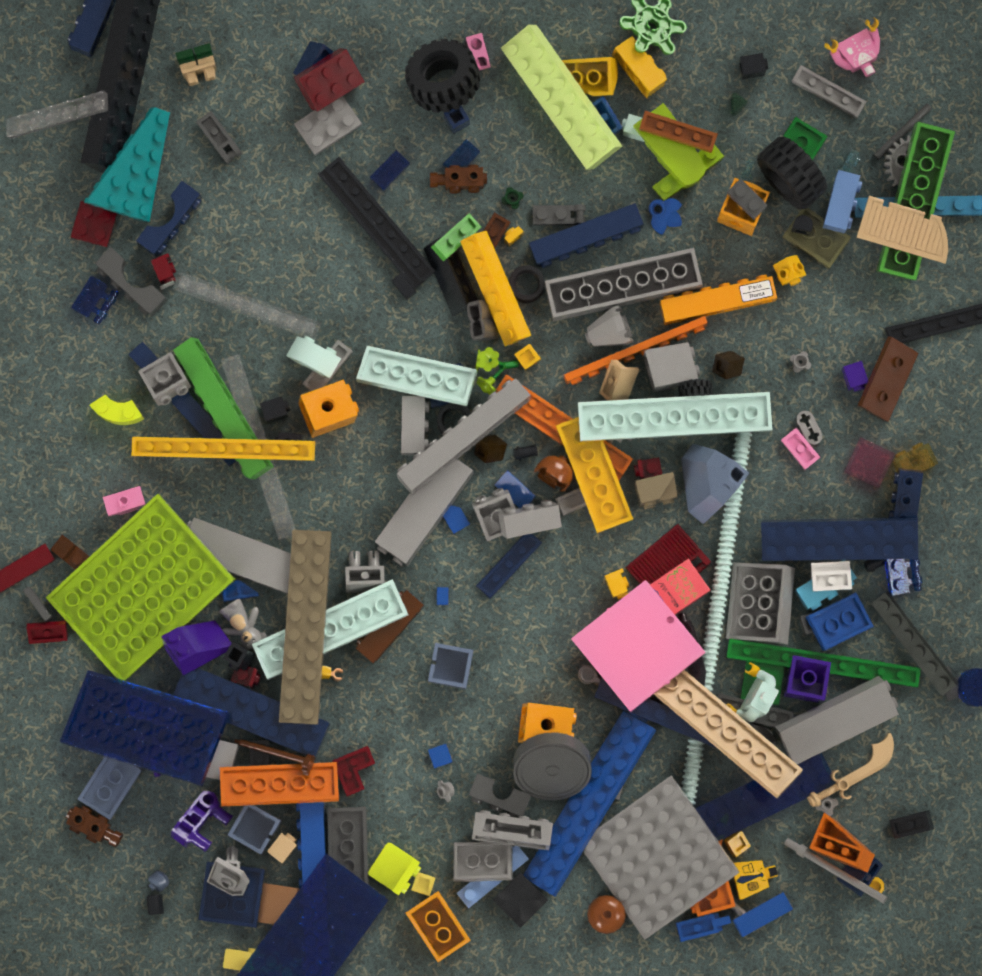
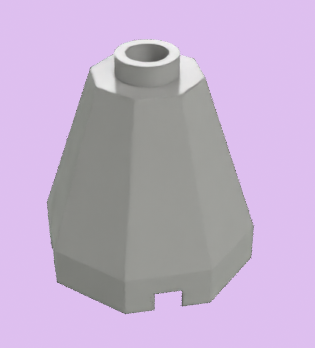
(610, 329)

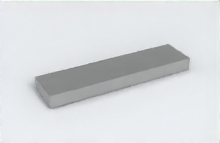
(828, 91)

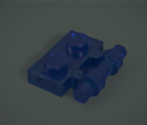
(89, 298)
(898, 578)

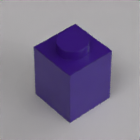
(855, 376)

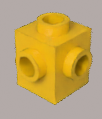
(789, 270)

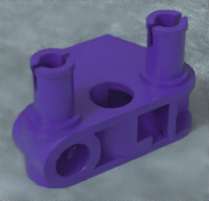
(192, 821)

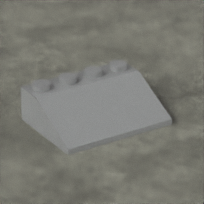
(760, 603)

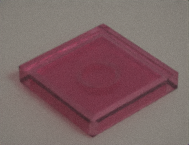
(869, 462)

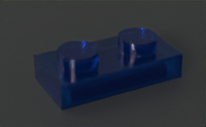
(389, 170)

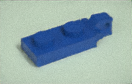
(701, 926)

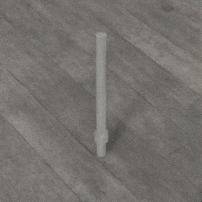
(803, 851)

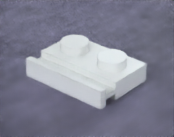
(831, 576)

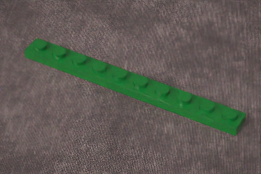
(840, 665)

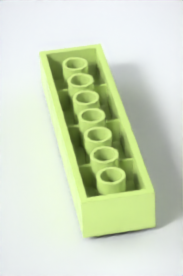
(561, 97)

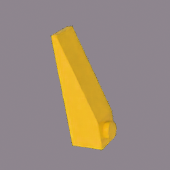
(595, 75)

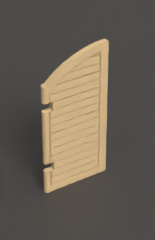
(904, 229)

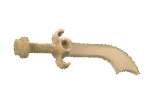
(880, 757)

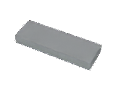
(316, 381)

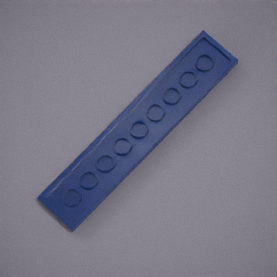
(588, 807)

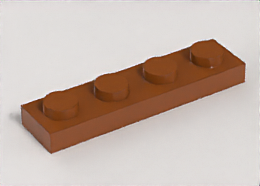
(678, 131)

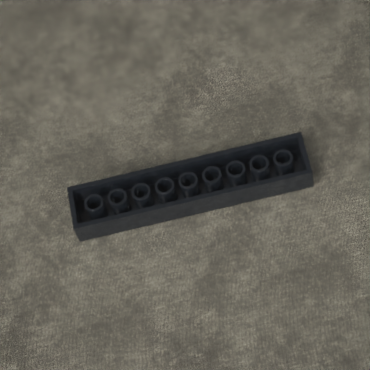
(121, 80)

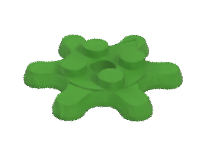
(659, 16)

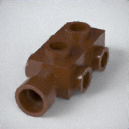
(464, 180)
(87, 824)

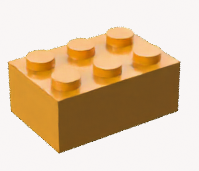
(438, 926)

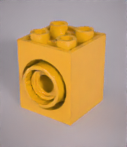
(735, 217)
(335, 398)
(557, 720)

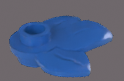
(667, 216)

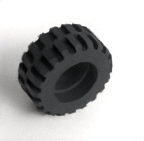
(436, 58)
(792, 172)

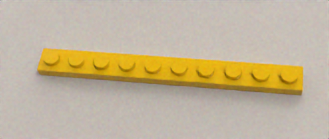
(223, 448)

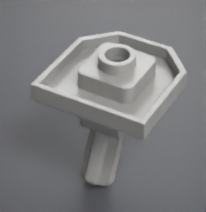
(228, 875)

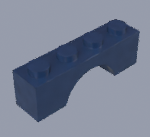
(155, 238)

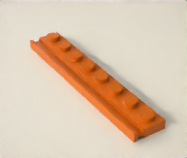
(545, 418)

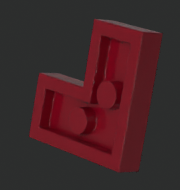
(350, 765)

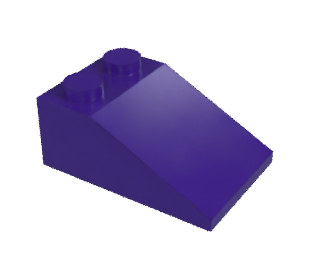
(195, 645)

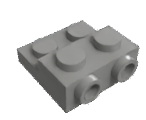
(165, 379)
(487, 511)

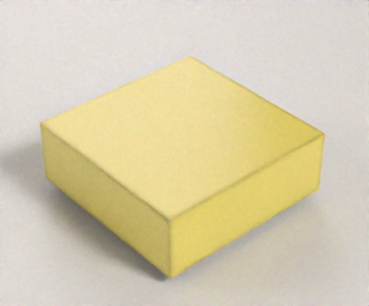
(423, 884)

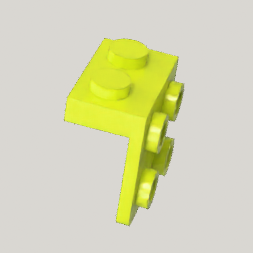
(394, 868)

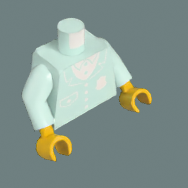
(759, 696)

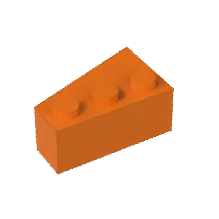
(840, 845)

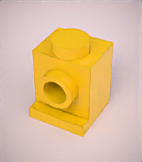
(617, 584)

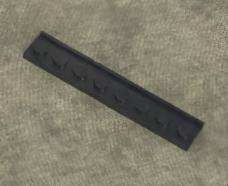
(376, 222)

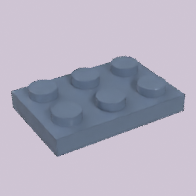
(109, 786)

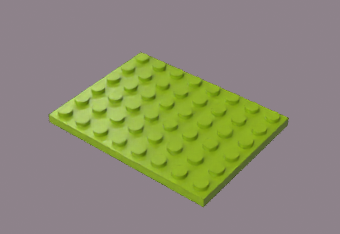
(140, 588)

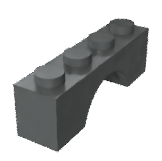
(147, 298)

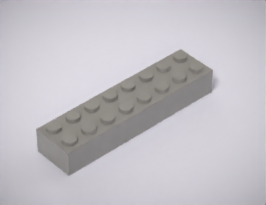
(623, 284)

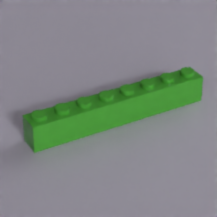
(218, 401)

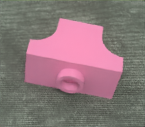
(124, 501)

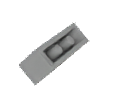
(414, 425)
(529, 519)

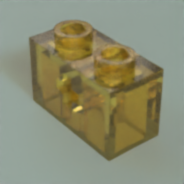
(922, 452)

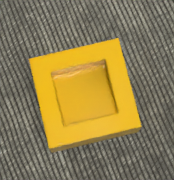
(513, 235)
(527, 357)
(737, 843)

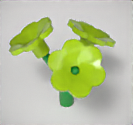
(488, 360)

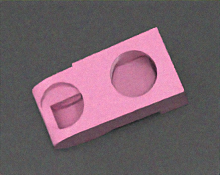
(477, 46)

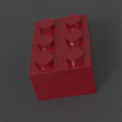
(329, 79)

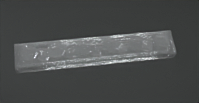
(57, 114)

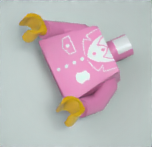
(858, 50)

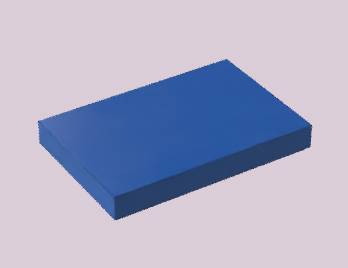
(839, 621)

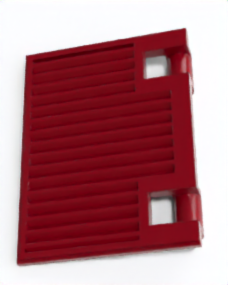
(666, 555)

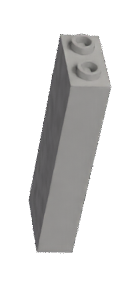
(422, 513)
(245, 555)
(837, 720)

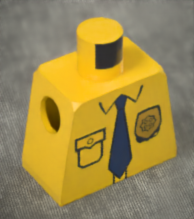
(752, 877)

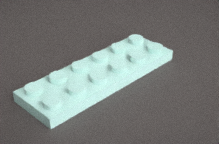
(416, 375)

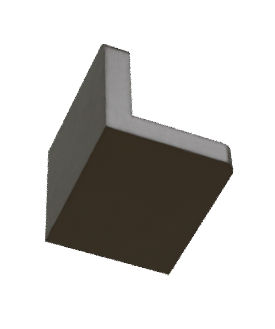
(728, 365)
(490, 449)

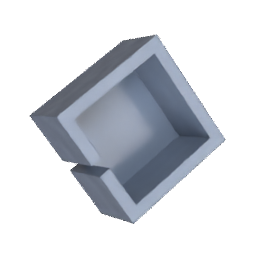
(451, 666)
(254, 828)

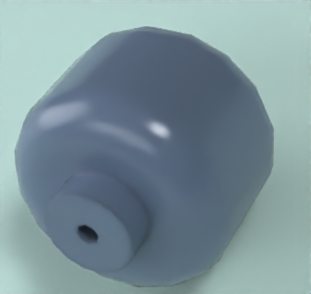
(158, 881)

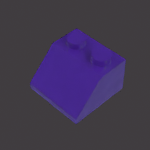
(807, 679)

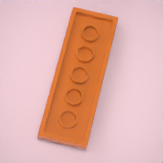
(278, 784)

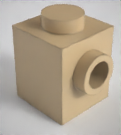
(283, 847)

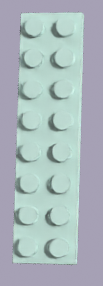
(343, 624)

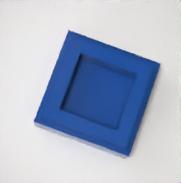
(440, 756)

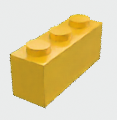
(639, 67)

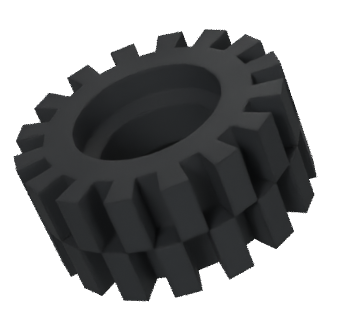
(695, 388)

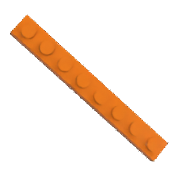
(627, 355)

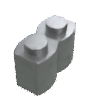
(482, 323)

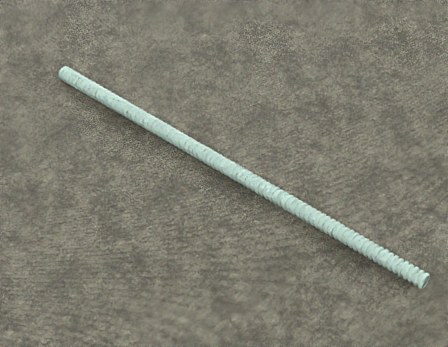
(717, 607)

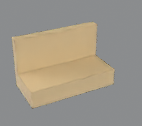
(618, 381)

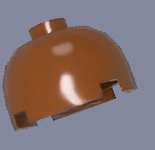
(555, 472)
(606, 914)

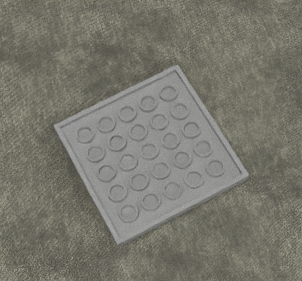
(659, 857)

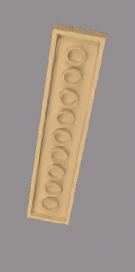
(729, 733)

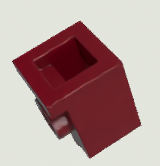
(164, 269)

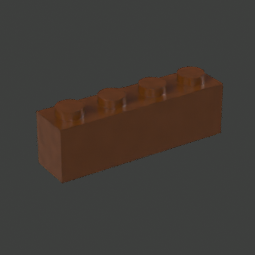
(379, 641)

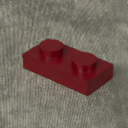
(47, 632)

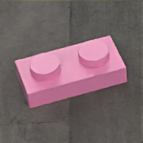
(800, 449)

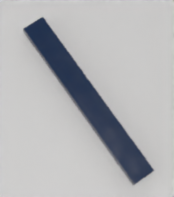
(185, 404)

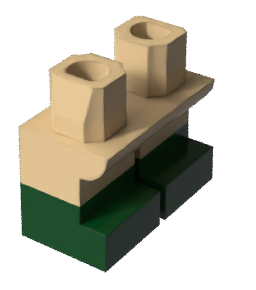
(205, 65)

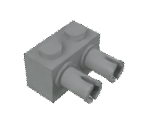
(363, 578)

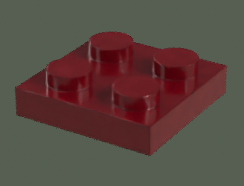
(93, 225)

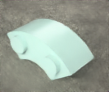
(313, 356)

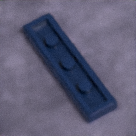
(508, 565)

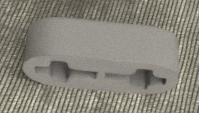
(812, 425)

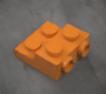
(715, 901)

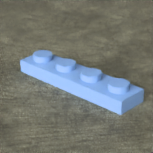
(476, 890)

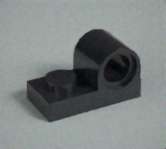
(911, 824)

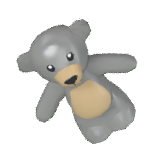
(243, 626)

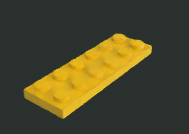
(595, 478)

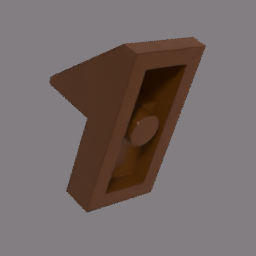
(69, 552)

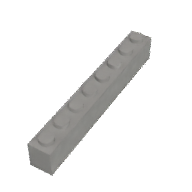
(463, 436)

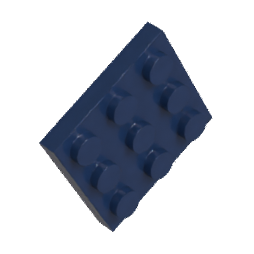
(229, 909)

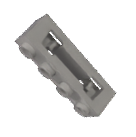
(485, 832)

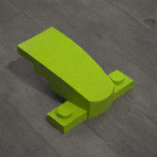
(681, 161)

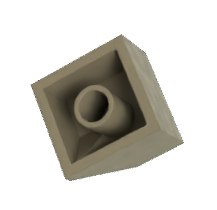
(656, 490)

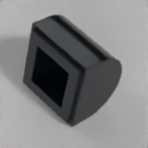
(802, 225)
(155, 904)

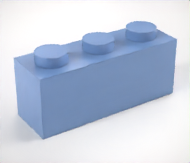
(842, 201)

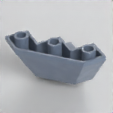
(709, 480)

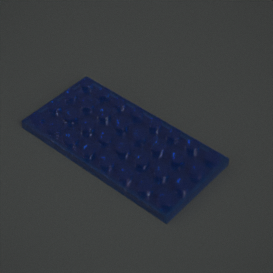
(145, 728)
(317, 925)

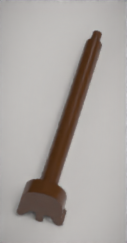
(307, 762)

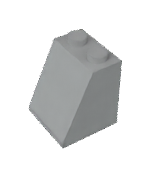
(670, 366)

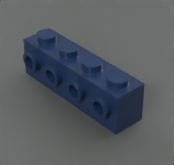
(906, 493)

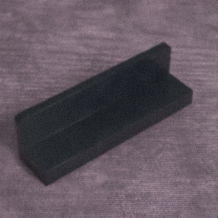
(452, 280)

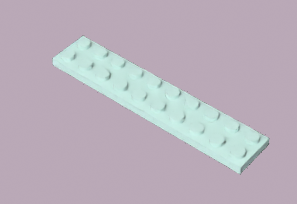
(674, 416)

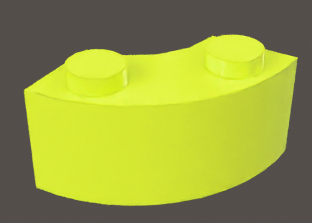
(117, 413)

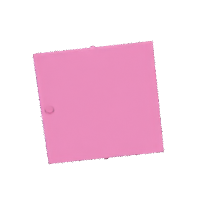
(638, 646)

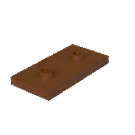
(888, 379)

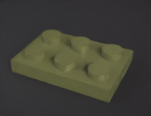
(821, 244)

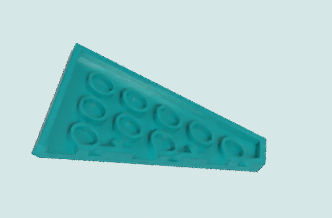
(132, 178)

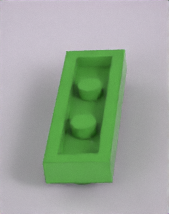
(451, 240)

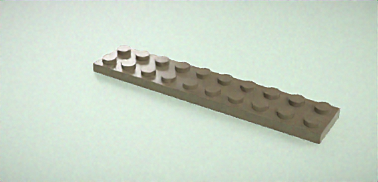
(305, 627)

